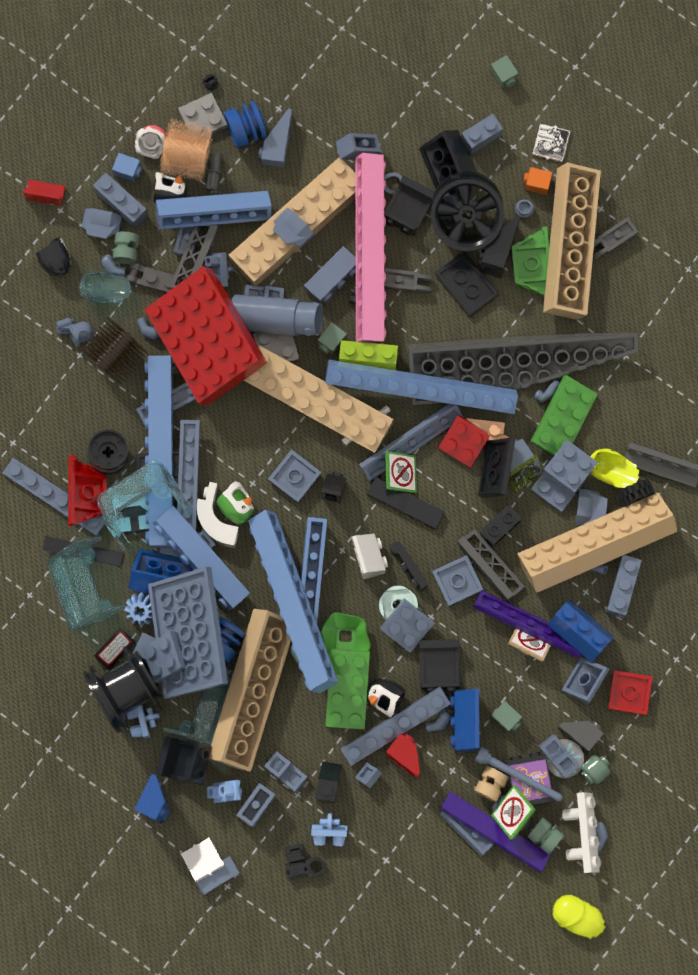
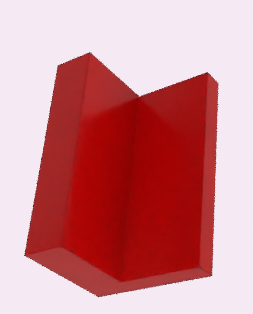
(44, 192)

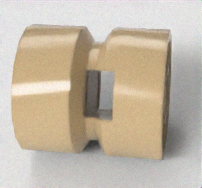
(488, 790)

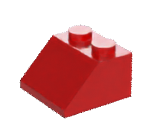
(404, 754)

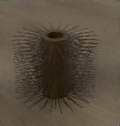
(114, 351)

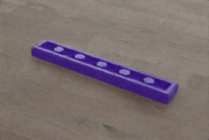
(522, 621)
(490, 830)

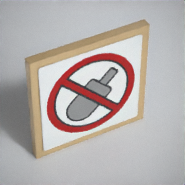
(529, 645)

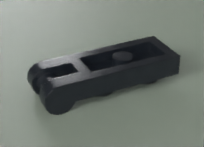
(408, 566)

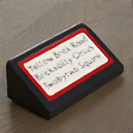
(113, 648)

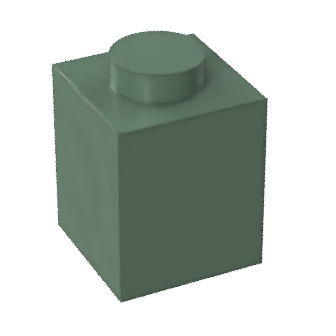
(504, 72)
(331, 339)
(507, 717)

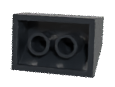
(445, 156)

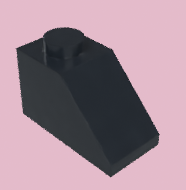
(333, 487)
(328, 782)

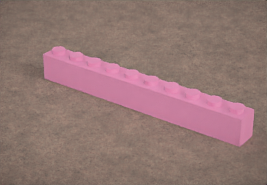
(370, 248)

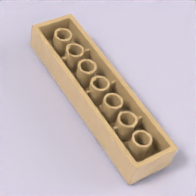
(314, 205)
(572, 241)
(321, 401)
(597, 542)
(251, 691)

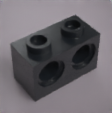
(500, 526)

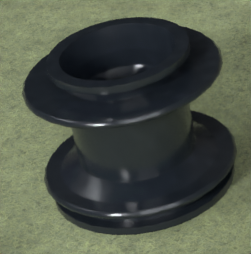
(123, 689)

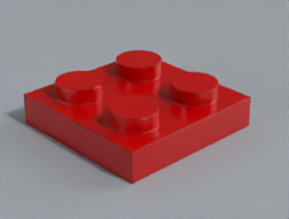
(464, 441)
(630, 693)

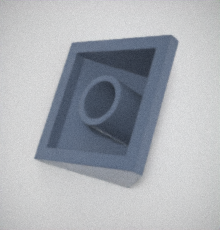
(585, 680)

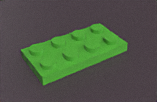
(564, 415)
(348, 698)

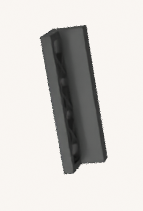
(207, 248)
(663, 465)
(484, 566)

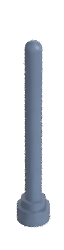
(485, 757)

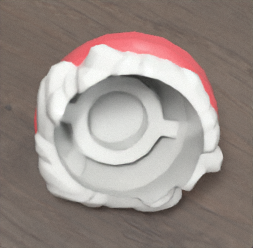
(149, 141)

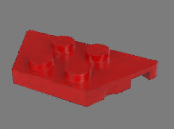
(83, 491)

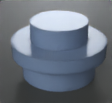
(524, 208)

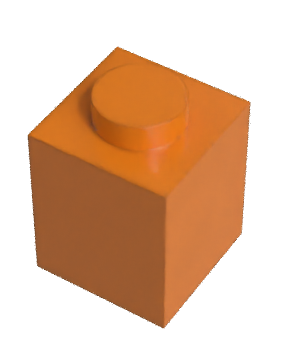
(537, 181)

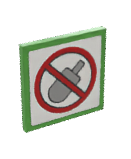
(401, 472)
(513, 812)

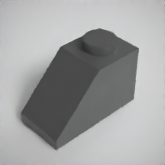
(582, 733)

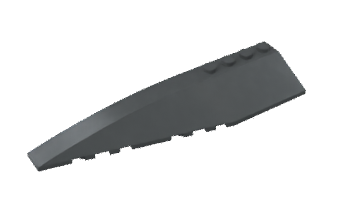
(517, 360)

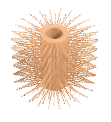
(186, 149)

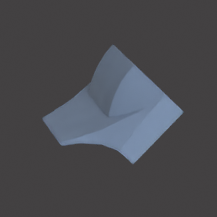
(101, 223)
(292, 228)
(590, 506)

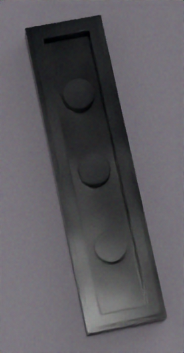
(406, 504)

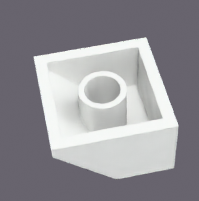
(369, 556)

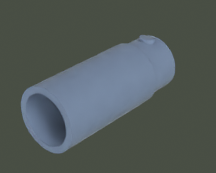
(279, 315)

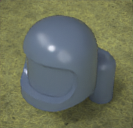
(78, 332)

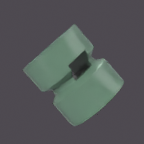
(126, 245)
(545, 836)

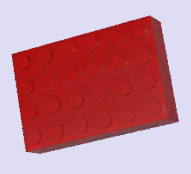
(205, 336)

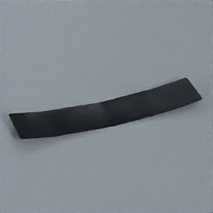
(101, 555)

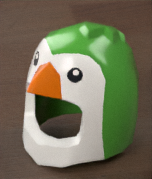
(236, 507)

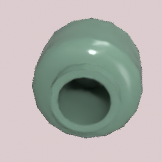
(595, 769)

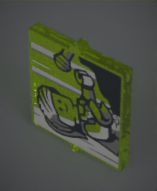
(525, 473)

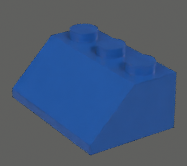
(153, 567)
(580, 630)
(465, 720)
(153, 801)

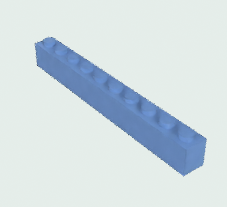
(421, 386)
(159, 435)
(292, 602)

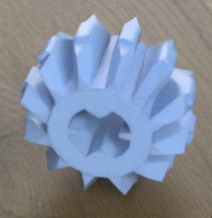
(139, 602)

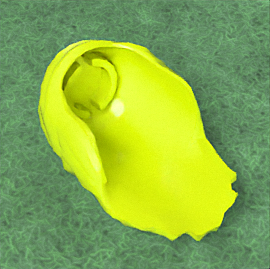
(614, 468)
(578, 916)

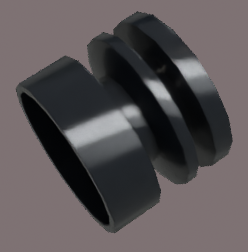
(108, 441)

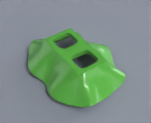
(344, 622)

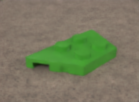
(531, 261)

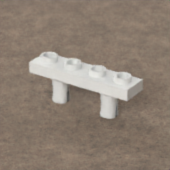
(589, 840)

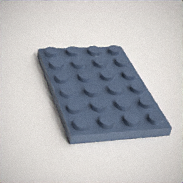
(190, 609)

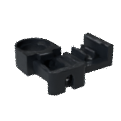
(297, 865)

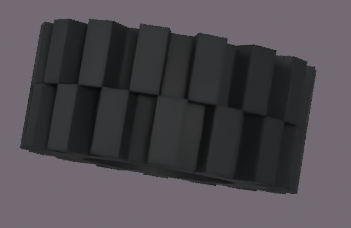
(636, 492)

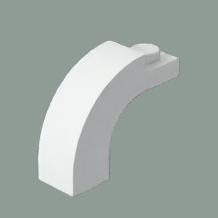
(219, 532)

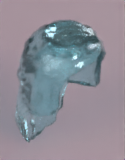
(104, 287)

